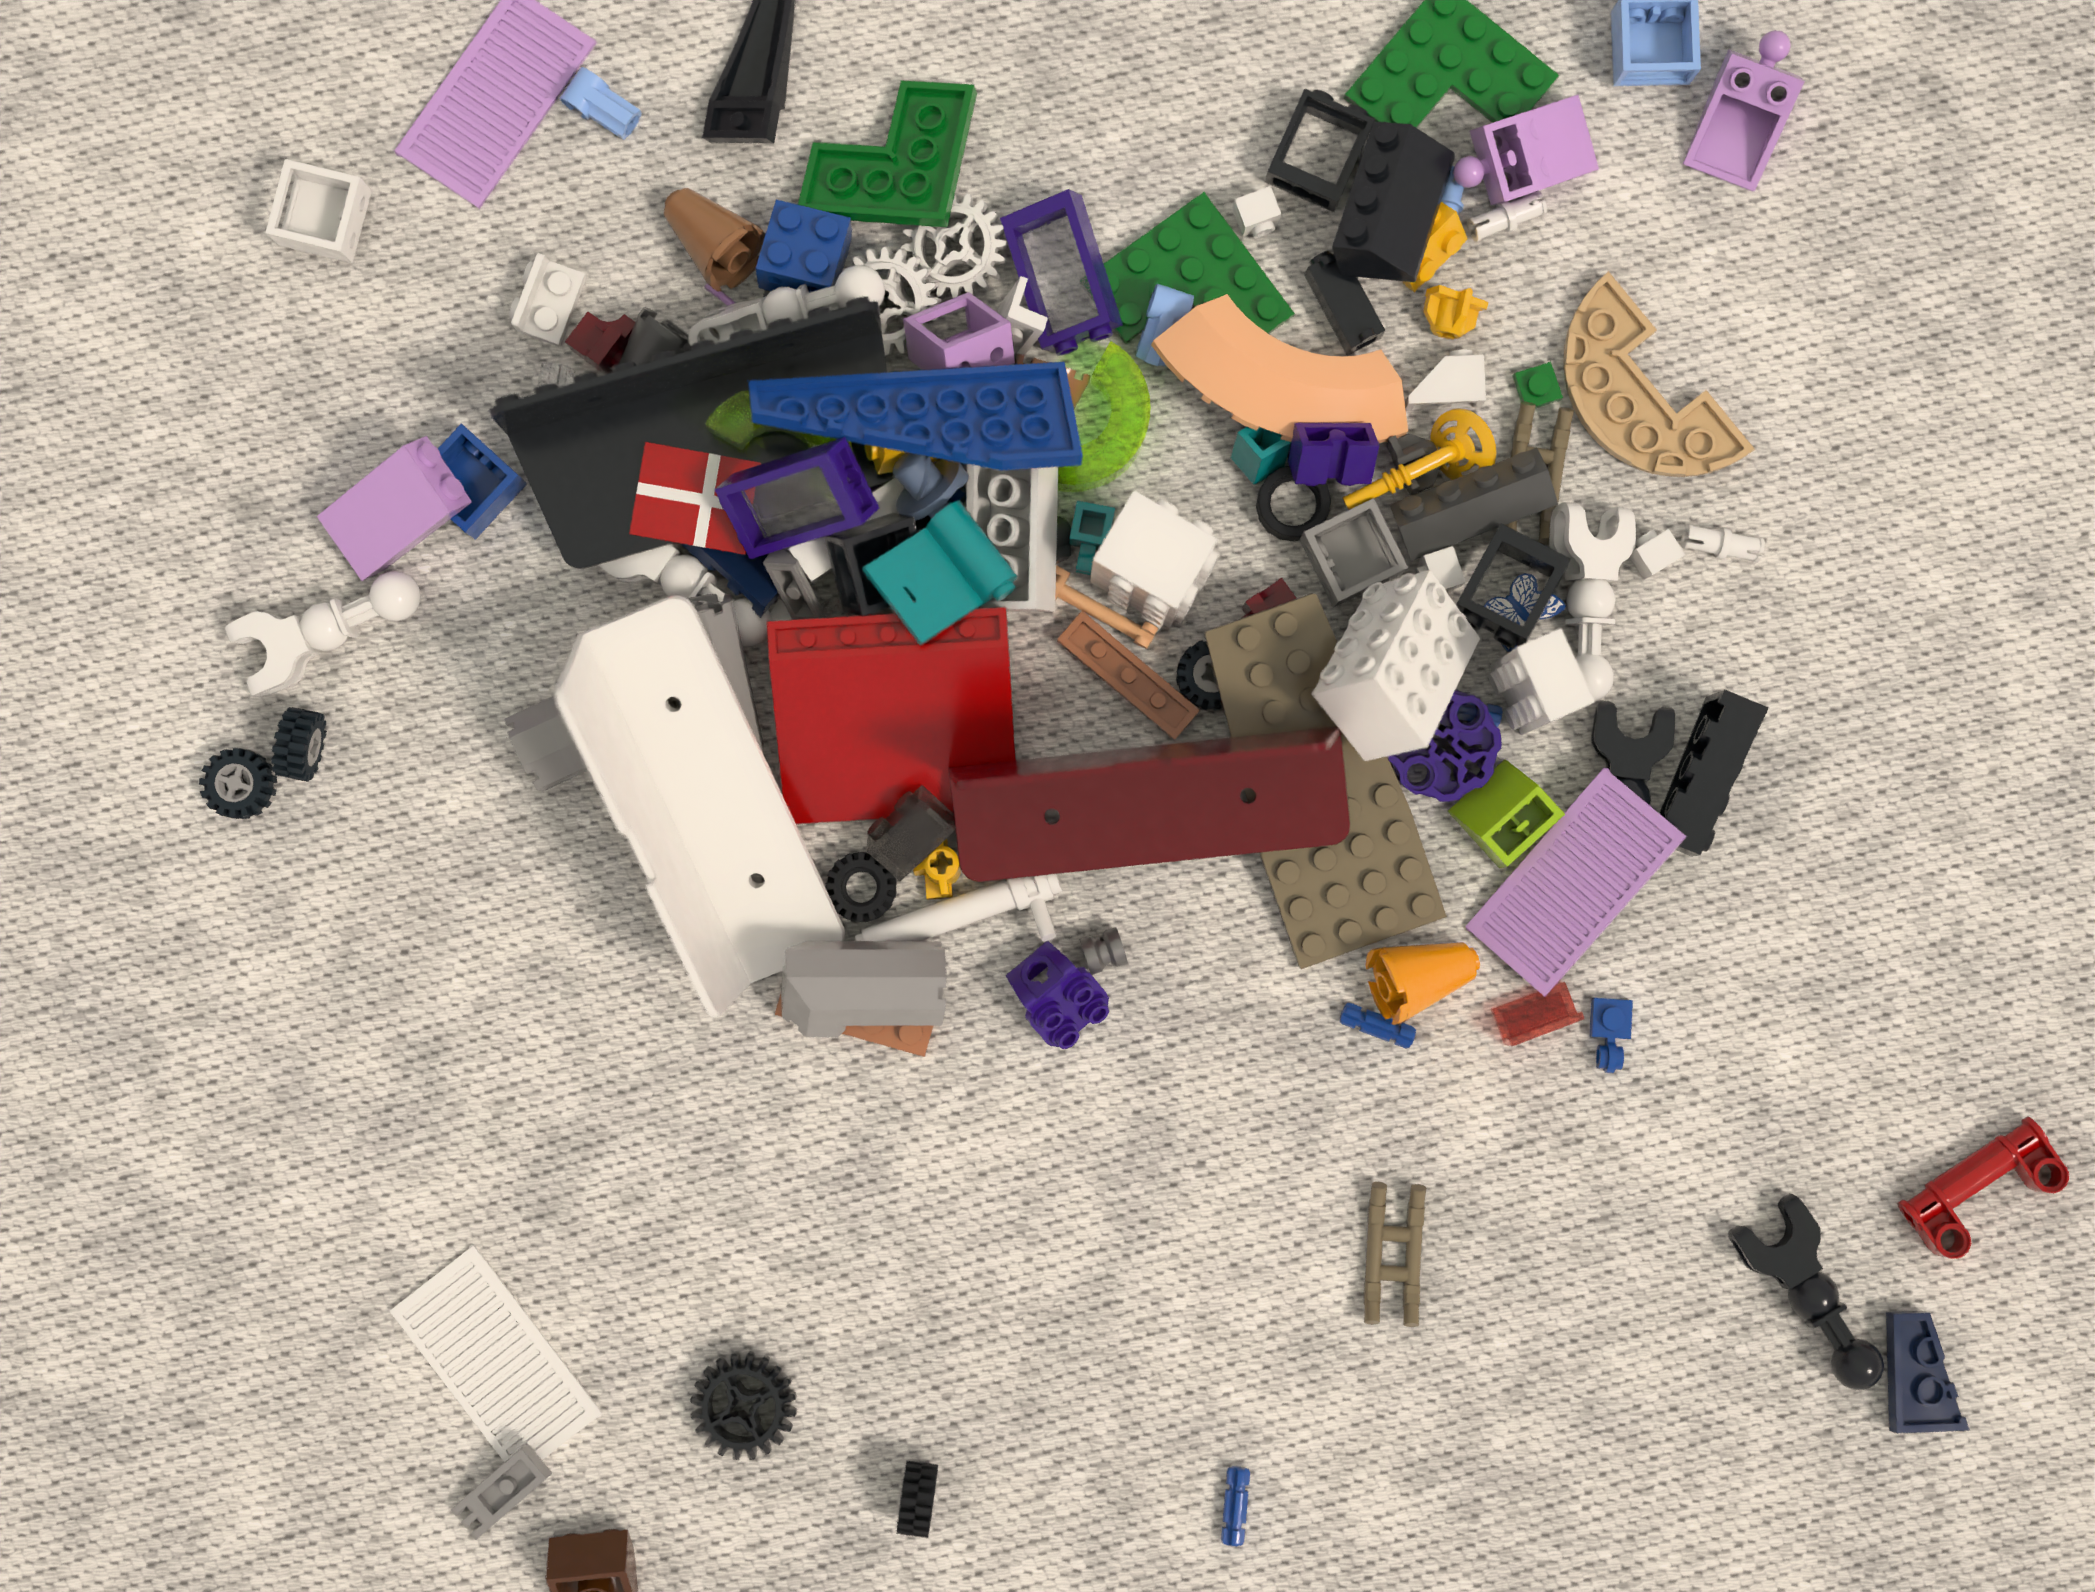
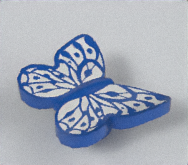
(1521, 602)

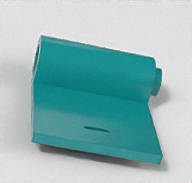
(944, 570)

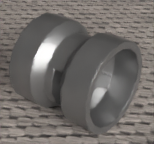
(1103, 950)

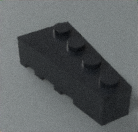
(1710, 767)

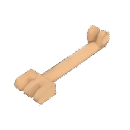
(1142, 634)

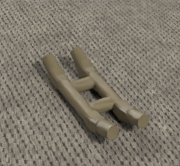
(1553, 458)
(1411, 1271)

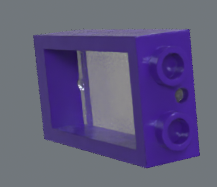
(1064, 271)
(797, 498)

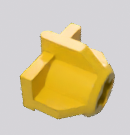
(1451, 311)
(940, 871)

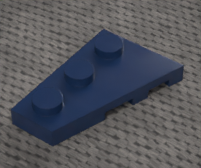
(744, 575)
(1918, 1383)

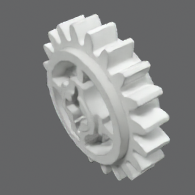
(963, 234)
(894, 286)

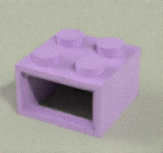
(983, 344)

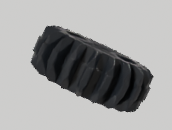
(736, 1389)

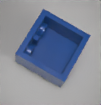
(803, 248)
(484, 479)

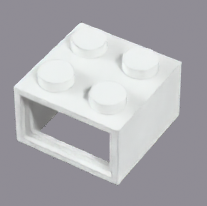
(322, 211)

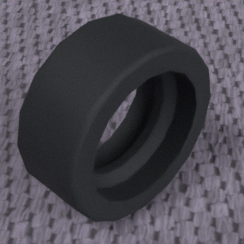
(1272, 524)

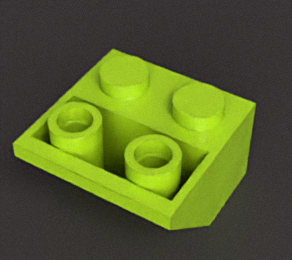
(1506, 814)

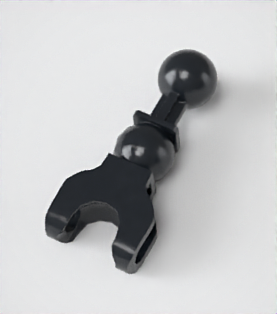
(1631, 758)
(1810, 1292)

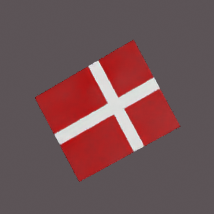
(679, 498)

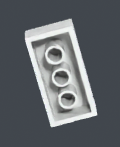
(1021, 521)
(1540, 682)

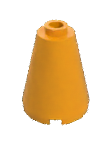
(1418, 976)

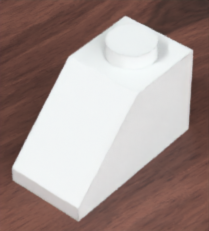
(1452, 384)

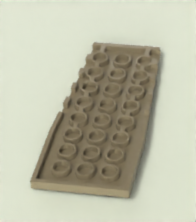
(1379, 875)

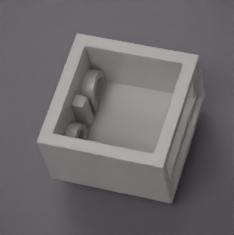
(1353, 552)

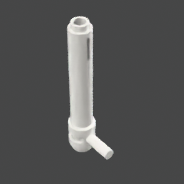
(970, 908)

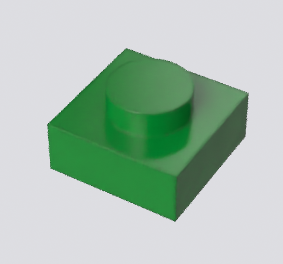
(1538, 385)

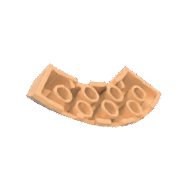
(1277, 383)

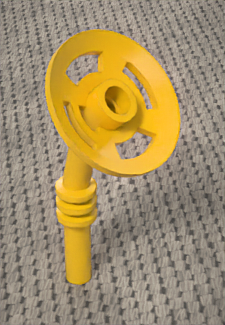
(1450, 452)

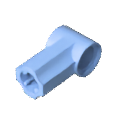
(596, 101)
(1164, 310)

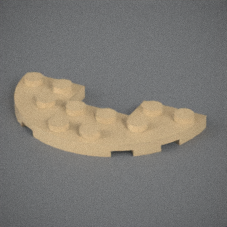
(1625, 408)

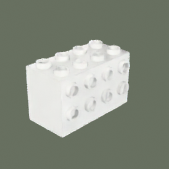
(1154, 560)
(1396, 666)

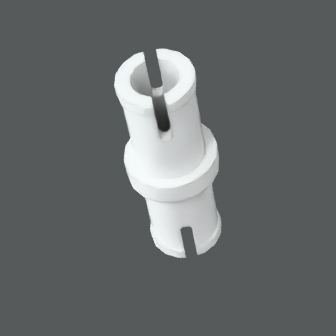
(1506, 216)
(1722, 543)

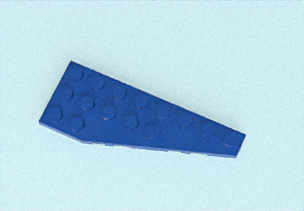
(963, 415)

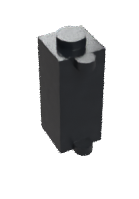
(1343, 304)

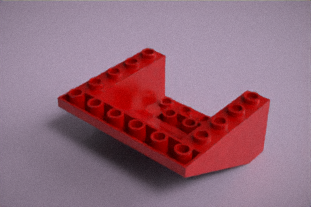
(880, 715)

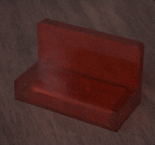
(1535, 1015)

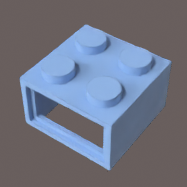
(1655, 42)

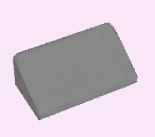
(793, 586)

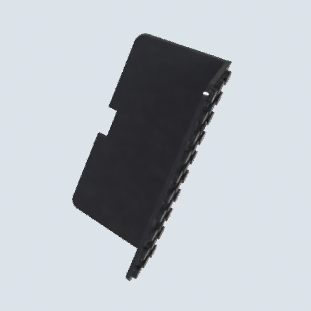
(589, 437)

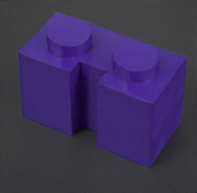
(1333, 451)

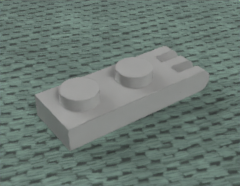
(503, 1490)

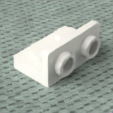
(547, 300)

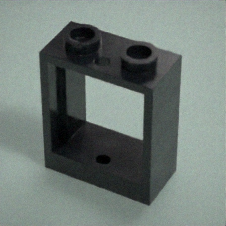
(1303, 183)
(1528, 553)

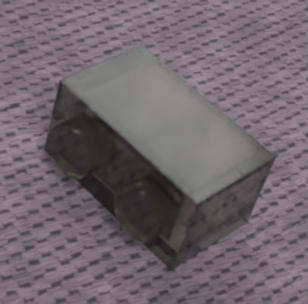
(910, 832)

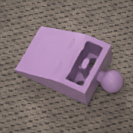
(1744, 121)
(1532, 151)

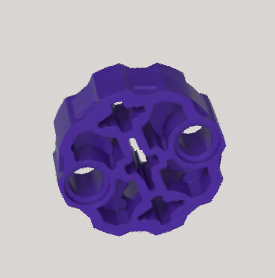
(1438, 780)

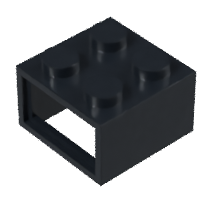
(858, 547)

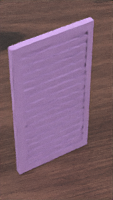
(495, 98)
(1575, 881)

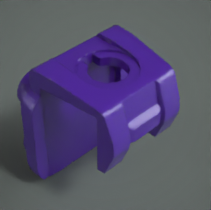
(1063, 1001)

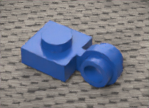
(1610, 1020)

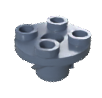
(926, 484)

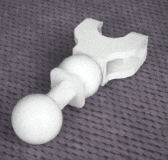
(788, 303)
(1591, 567)
(687, 578)
(321, 628)

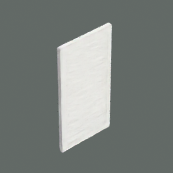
(495, 1359)

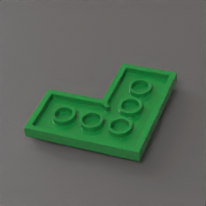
(1447, 49)
(909, 177)
(1197, 256)

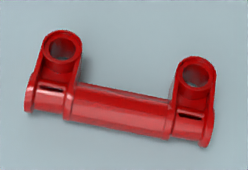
(2022, 1149)

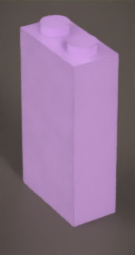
(394, 508)

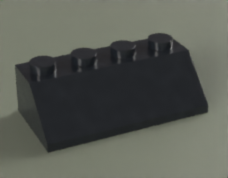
(1392, 204)

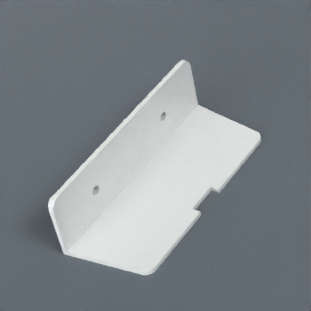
(693, 798)

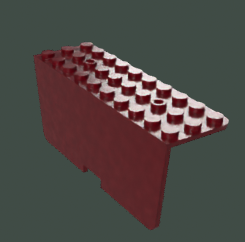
(1151, 804)

